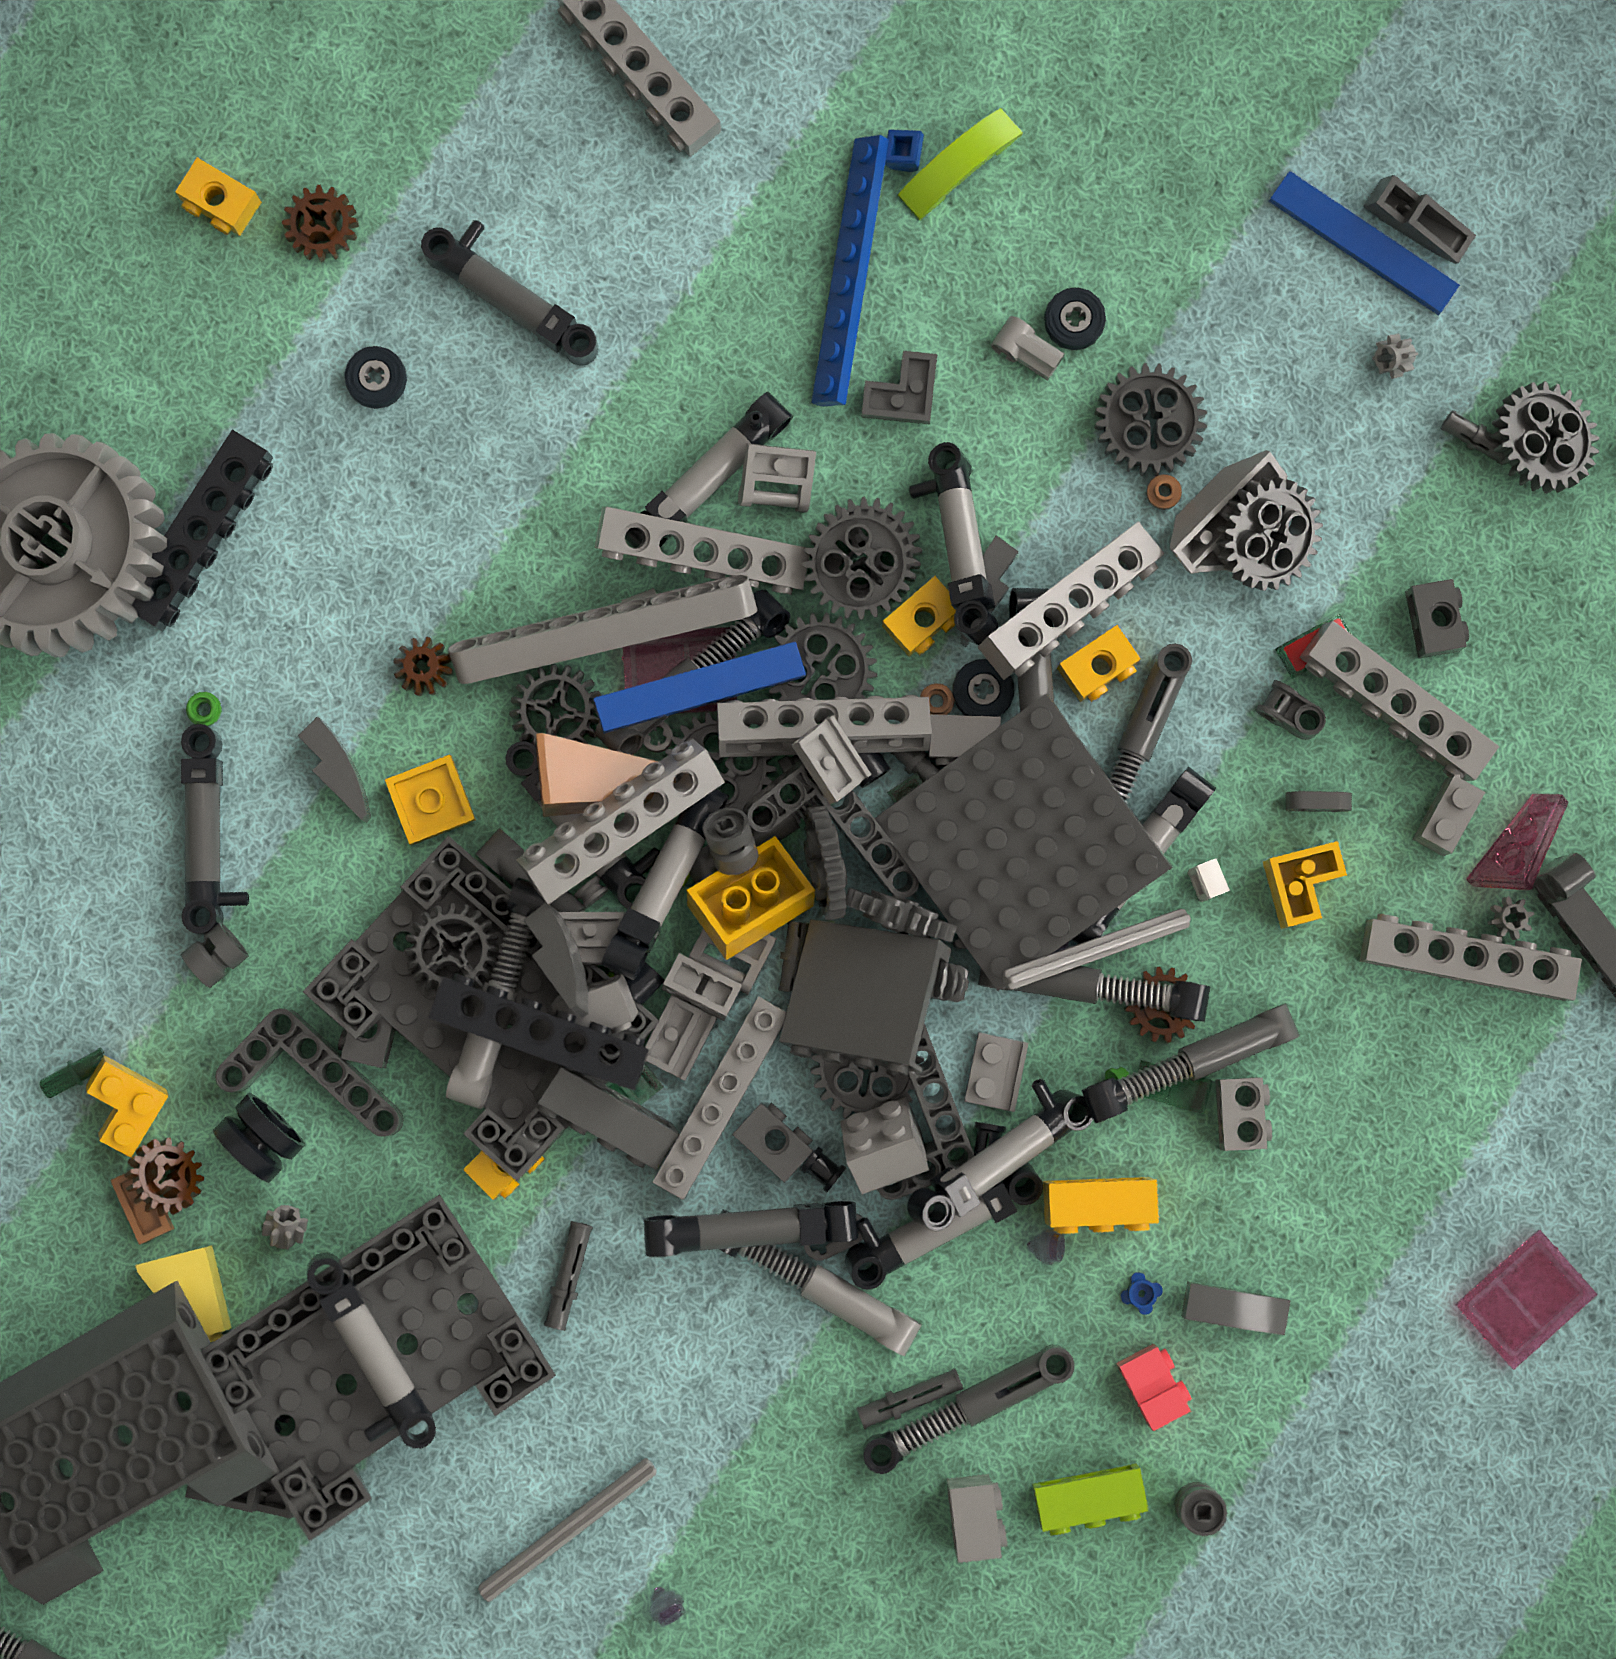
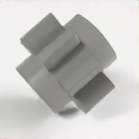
(1395, 356)
(1509, 908)
(284, 1226)

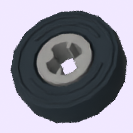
(1062, 306)
(374, 394)
(972, 675)

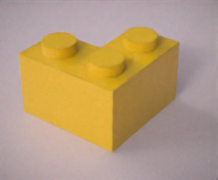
(1293, 878)
(134, 1103)

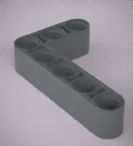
(842, 818)
(1563, 895)
(315, 1066)
(943, 1138)

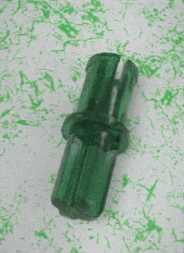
(72, 1074)

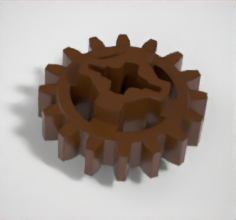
(311, 233)
(1142, 1016)
(150, 1167)

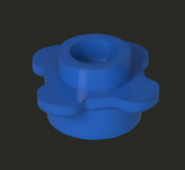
(1151, 1290)

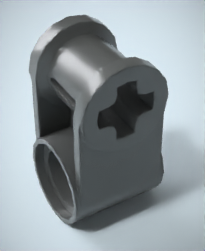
(1289, 711)

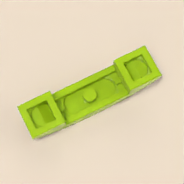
(958, 162)

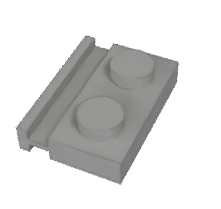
(831, 759)
(592, 932)
(679, 1037)
(996, 1072)

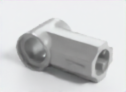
(1022, 345)

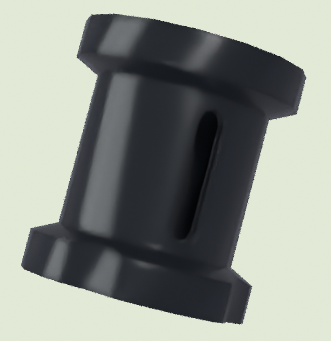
(982, 1135)
(823, 1169)

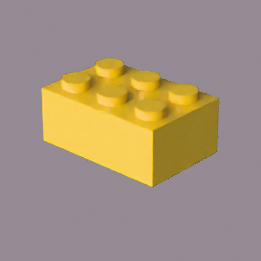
(753, 903)
(1101, 1204)

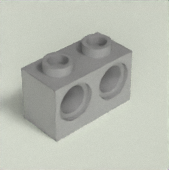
(701, 987)
(1232, 1114)

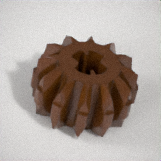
(435, 663)

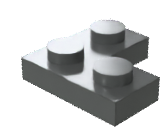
(909, 399)

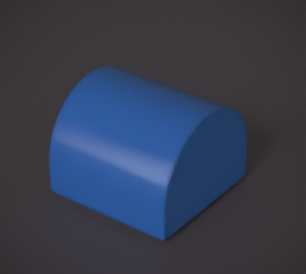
(904, 150)

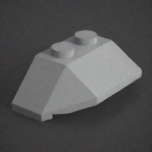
(1197, 523)

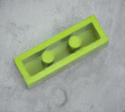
(1090, 1499)

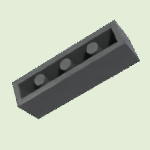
(605, 1114)

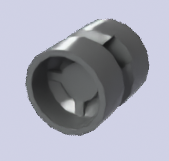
(730, 841)
(214, 955)
(1200, 1508)

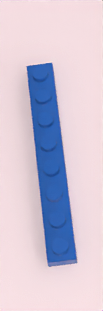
(850, 271)

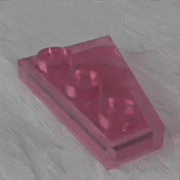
(1522, 846)

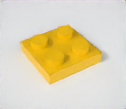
(430, 800)

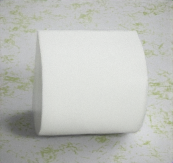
(1208, 880)

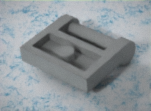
(777, 466)
(754, 955)

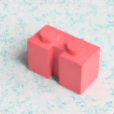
(1153, 1386)

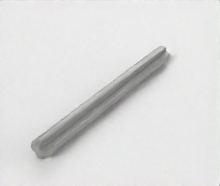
(1096, 949)
(567, 1530)

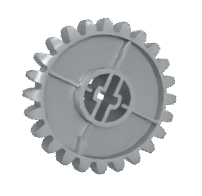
(106, 550)

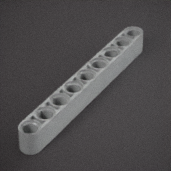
(603, 629)

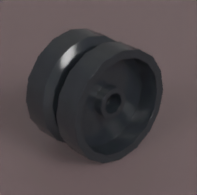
(258, 1137)

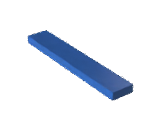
(1364, 243)
(699, 687)

